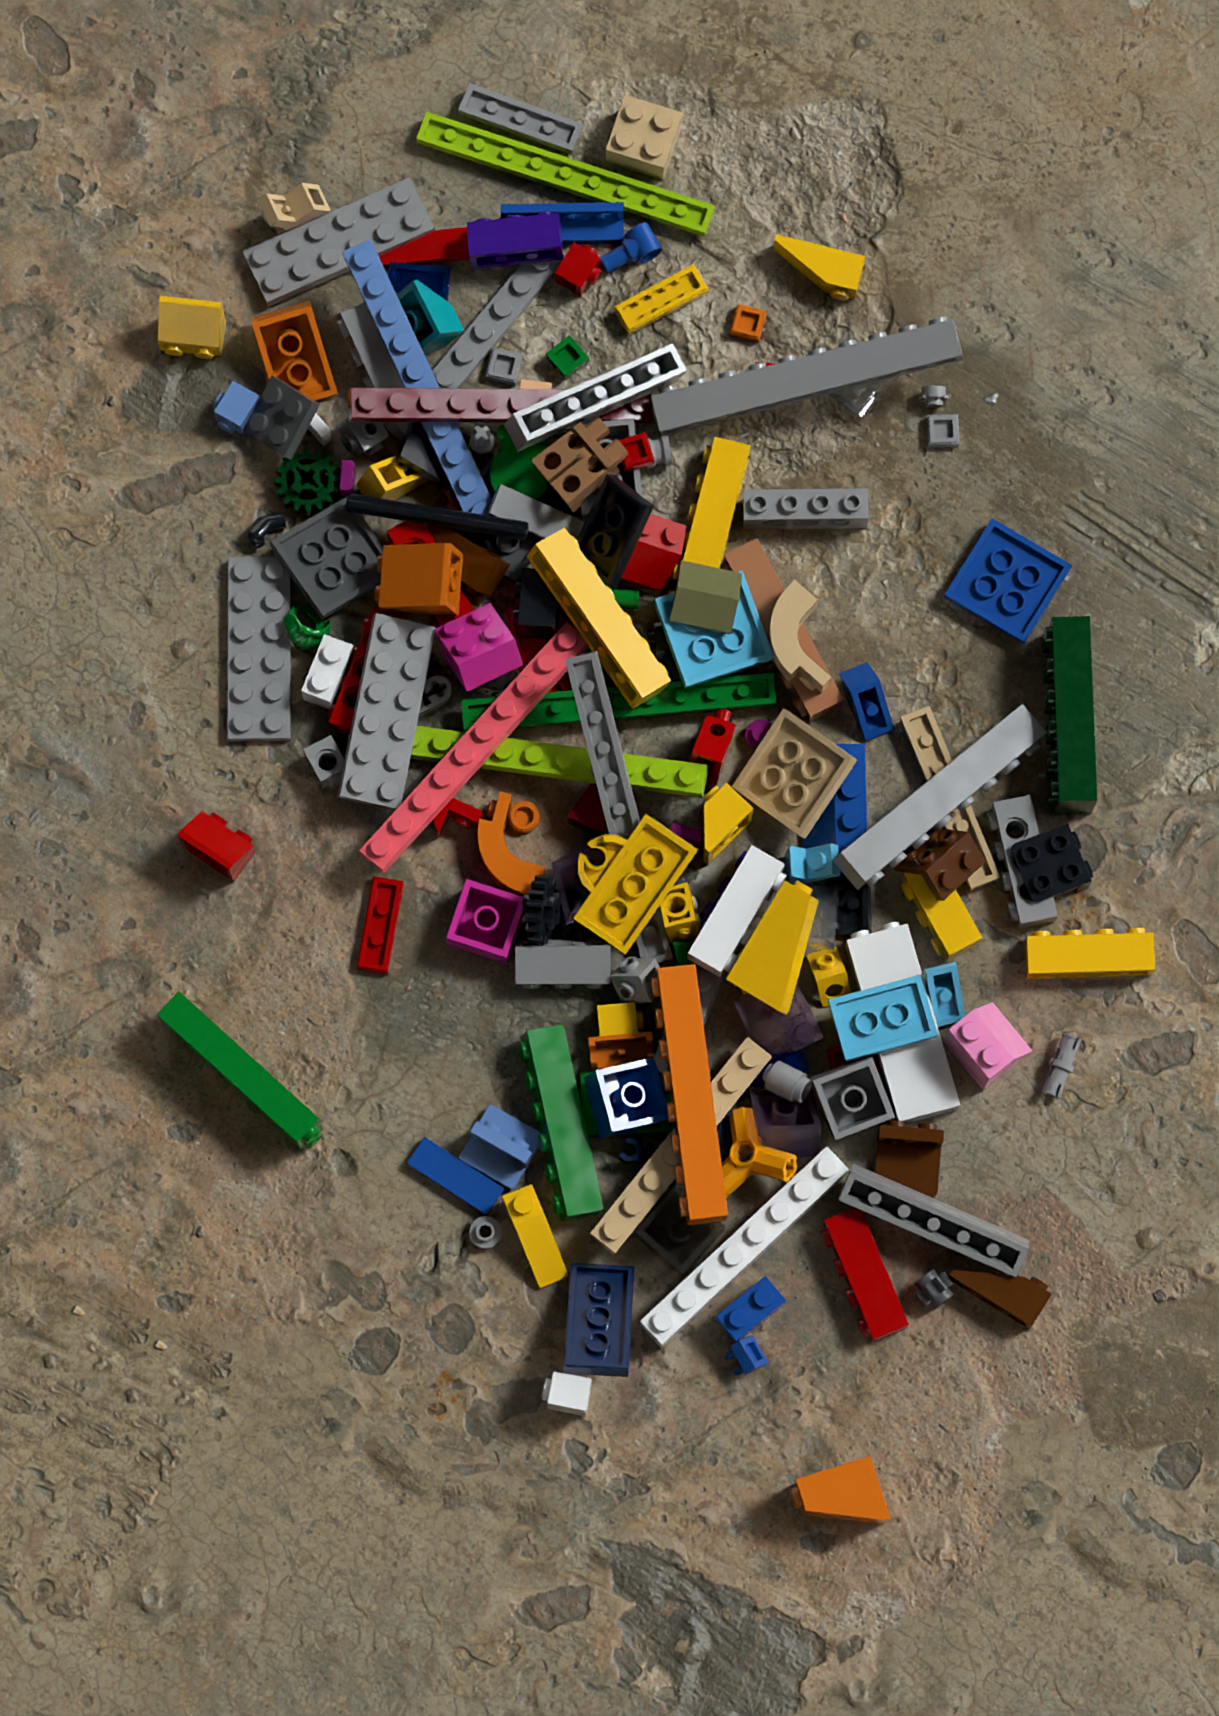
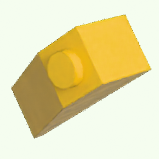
(828, 268)
(389, 480)
(535, 1236)

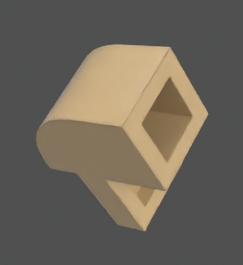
(294, 208)

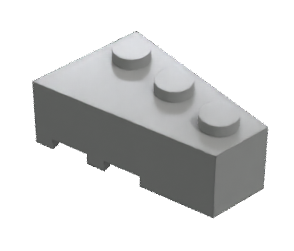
(367, 348)

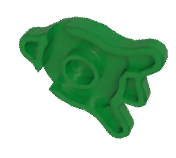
(516, 468)

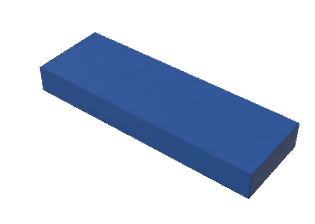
(455, 1176)

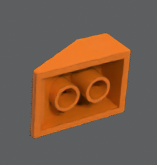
(295, 350)

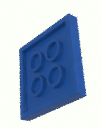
(1008, 581)

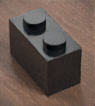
(537, 608)

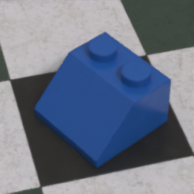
(626, 1097)

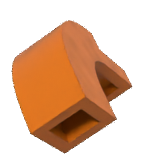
(502, 866)

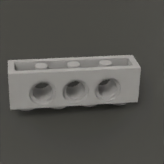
(805, 509)
(1018, 813)

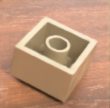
(644, 137)

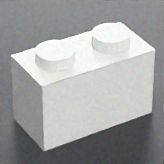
(327, 671)
(567, 1393)

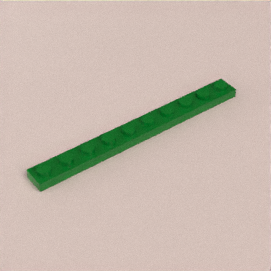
(720, 693)

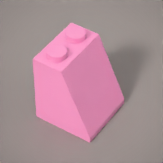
(986, 1044)

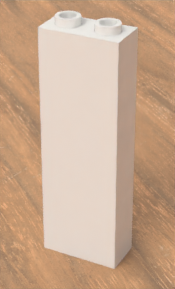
(918, 1073)

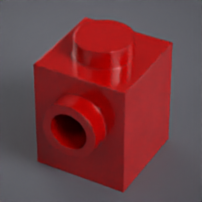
(578, 269)

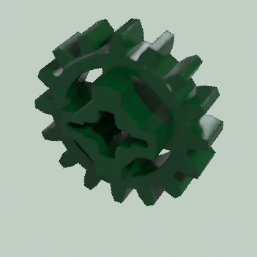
(298, 490)

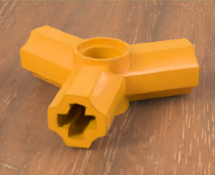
(763, 1161)

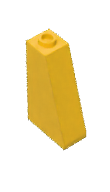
(777, 947)

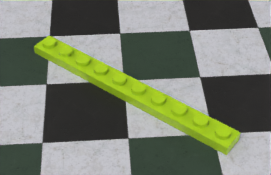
(565, 173)
(568, 763)

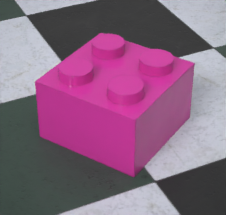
(478, 647)
(486, 921)

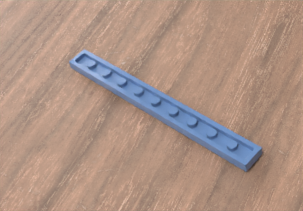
(415, 373)

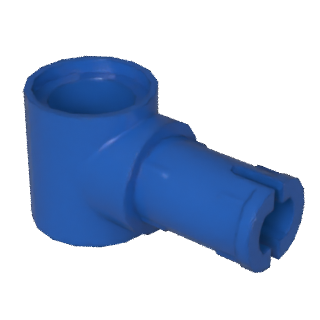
(638, 245)

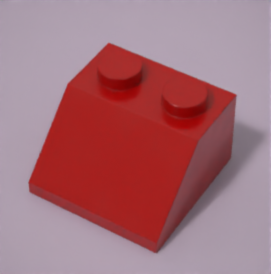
(655, 553)
(217, 845)

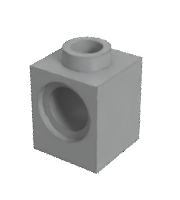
(317, 753)

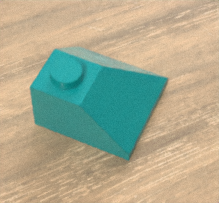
(429, 317)

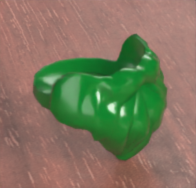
(303, 636)

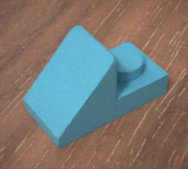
(811, 863)
(945, 993)

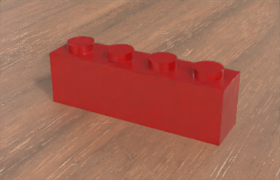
(865, 1275)

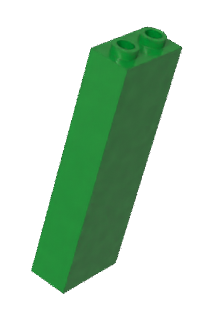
(241, 1071)

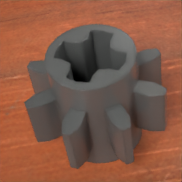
(934, 1289)

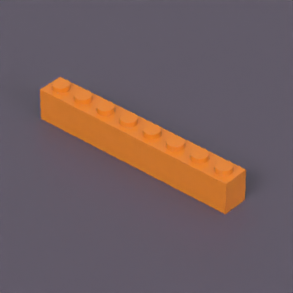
(690, 1094)

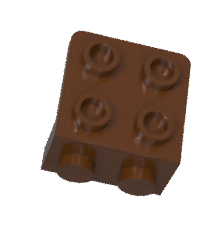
(943, 861)
(910, 1155)

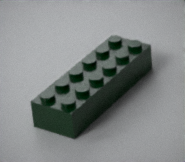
(1071, 715)

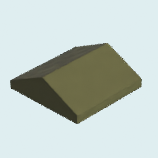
(705, 597)

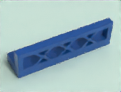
(579, 221)

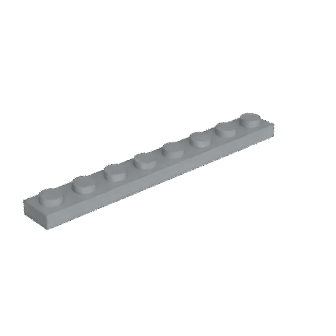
(487, 329)

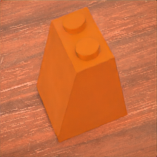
(420, 579)
(842, 1493)

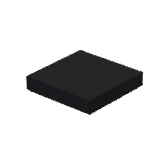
(419, 455)

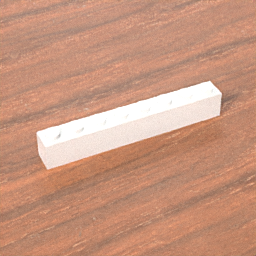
(744, 1247)

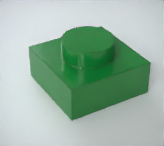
(567, 357)

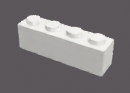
(736, 911)

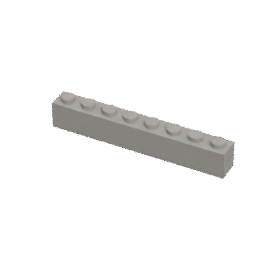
(939, 797)

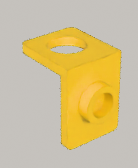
(827, 971)

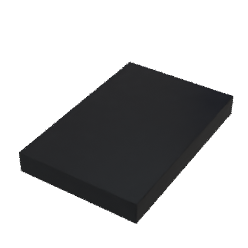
(613, 528)

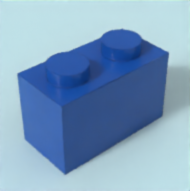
(750, 1310)

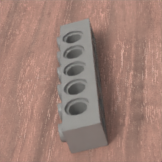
(595, 397)

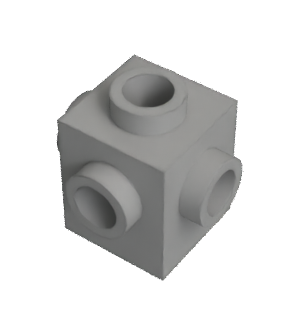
(633, 979)

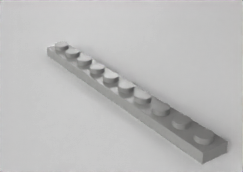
(612, 776)

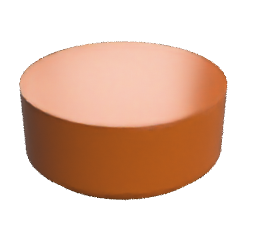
(524, 817)

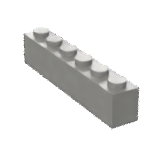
(934, 1220)

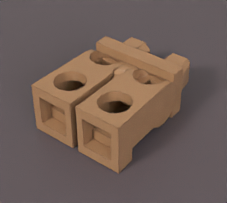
(578, 463)

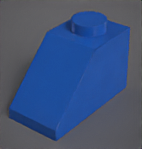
(866, 701)

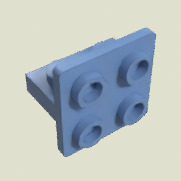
(500, 1147)

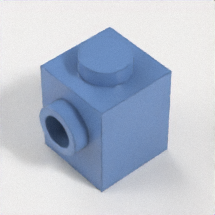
(235, 408)

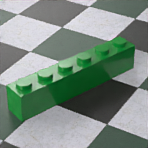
(560, 1123)

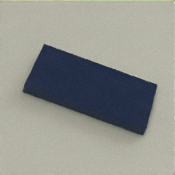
(599, 1320)

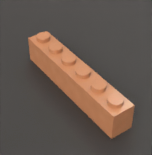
(765, 591)

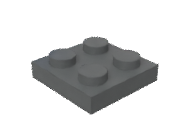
(281, 417)

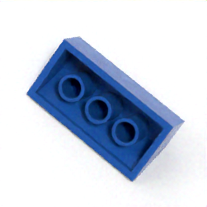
(846, 813)

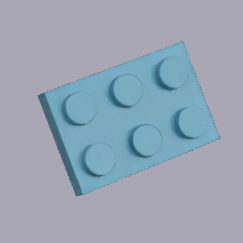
(882, 1018)

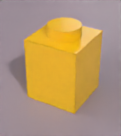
(619, 1019)

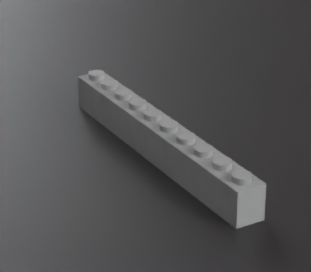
(808, 376)

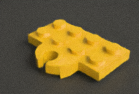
(631, 880)

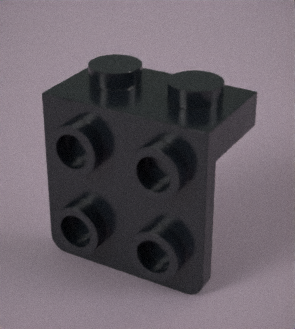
(1052, 863)

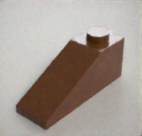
(480, 567)
(1011, 1295)

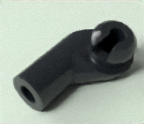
(261, 526)

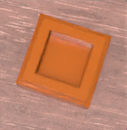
(748, 323)

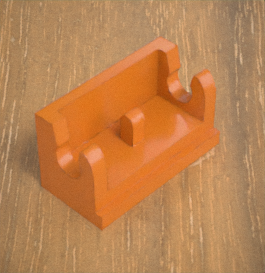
(619, 1049)

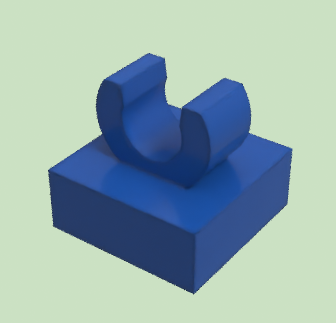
(748, 1355)

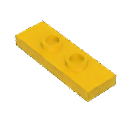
(661, 299)

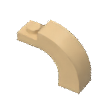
(788, 614)

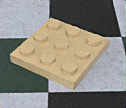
(794, 773)

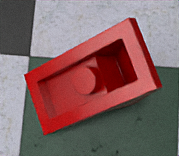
(463, 815)

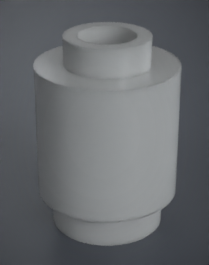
(787, 1082)

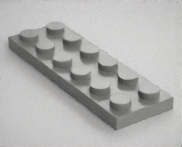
(314, 250)
(258, 650)
(386, 712)

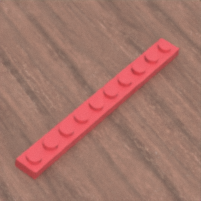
(473, 749)

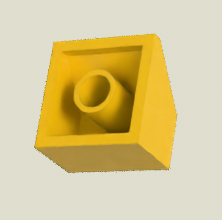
(191, 327)
(723, 820)

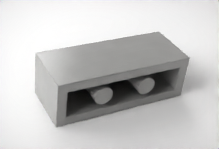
(563, 963)

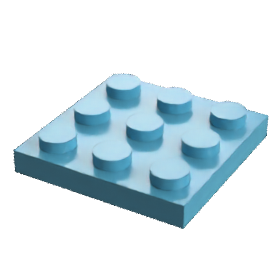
(709, 654)

